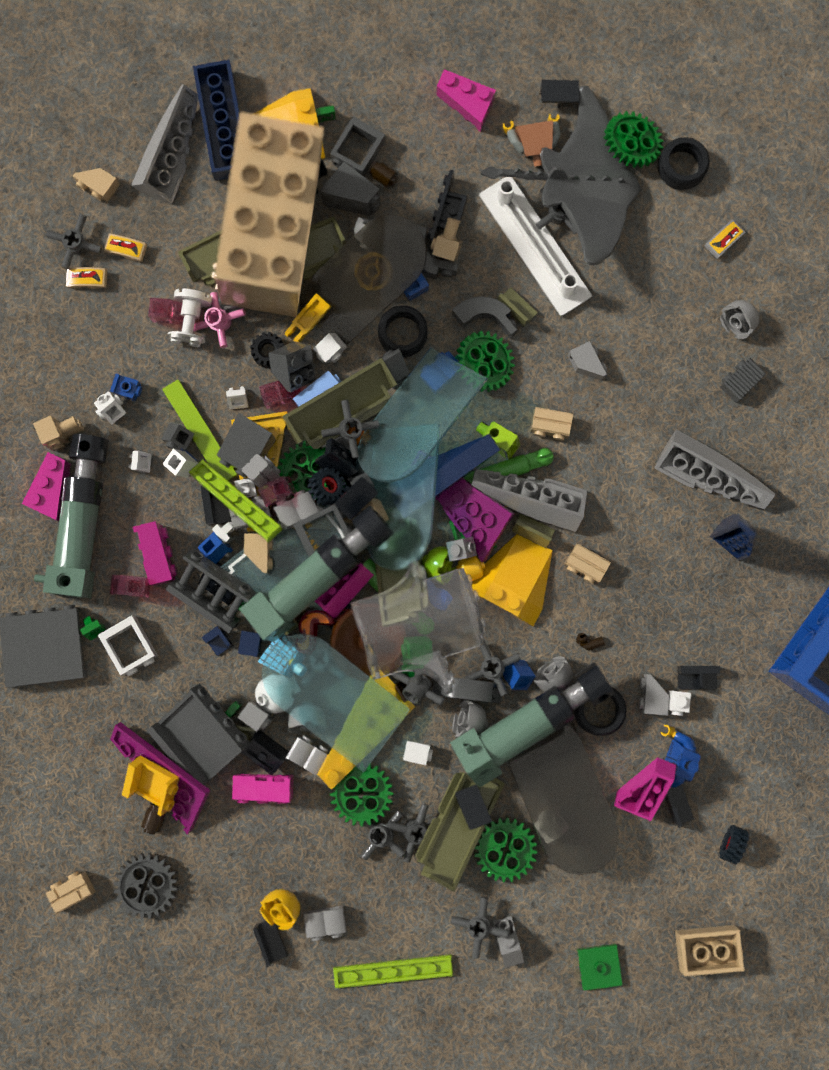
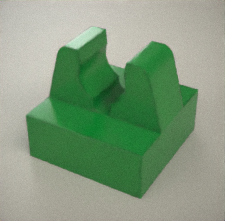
(92, 628)

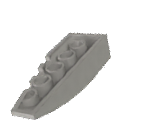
(165, 156)
(705, 468)
(542, 500)

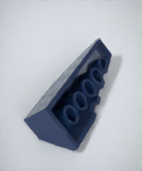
(463, 460)
(735, 536)

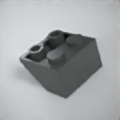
(293, 365)

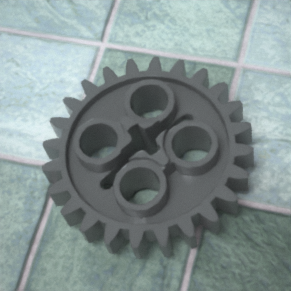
(162, 892)

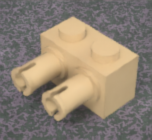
(446, 244)
(55, 433)

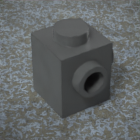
(177, 437)

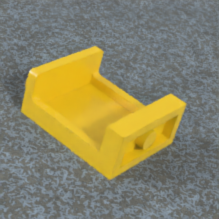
(151, 783)

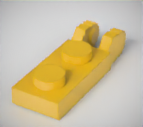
(308, 317)

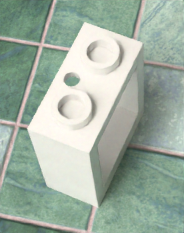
(119, 628)

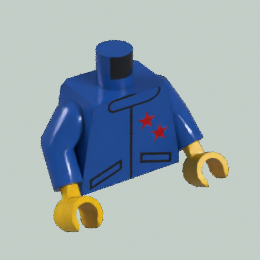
(682, 754)

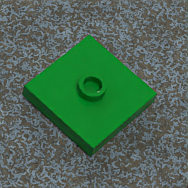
(599, 967)

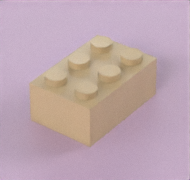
(709, 950)

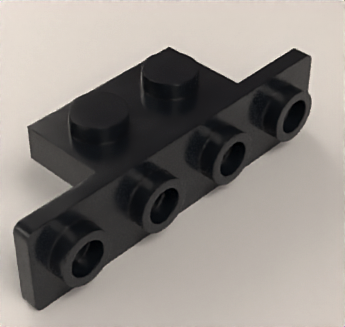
(451, 206)

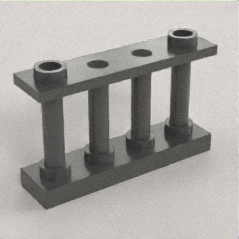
(196, 600)

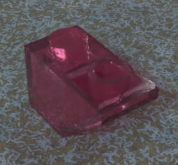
(165, 311)
(275, 394)
(277, 490)
(130, 586)

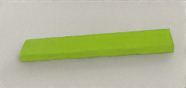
(194, 422)
(235, 501)
(393, 971)

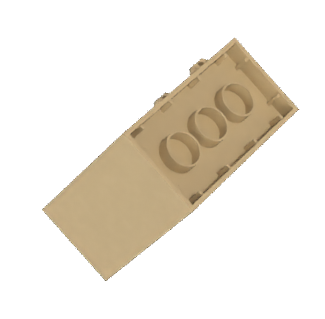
(268, 214)

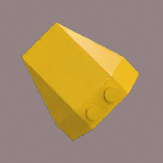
(294, 107)
(516, 578)

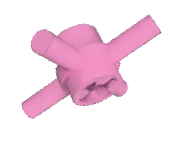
(218, 319)

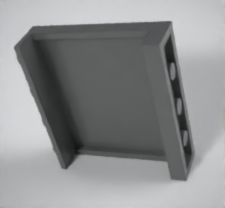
(42, 646)
(199, 735)

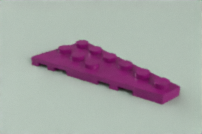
(475, 515)
(190, 793)

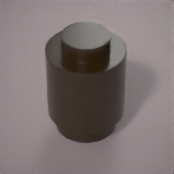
(384, 174)
(152, 821)

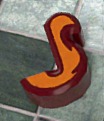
(310, 620)

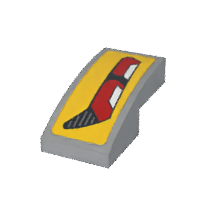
(724, 238)

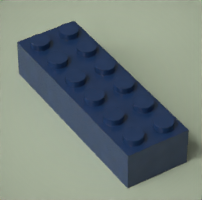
(219, 113)

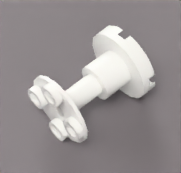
(191, 302)

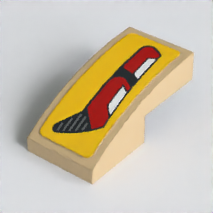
(126, 247)
(86, 277)

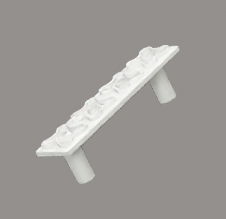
(535, 246)

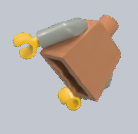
(533, 137)

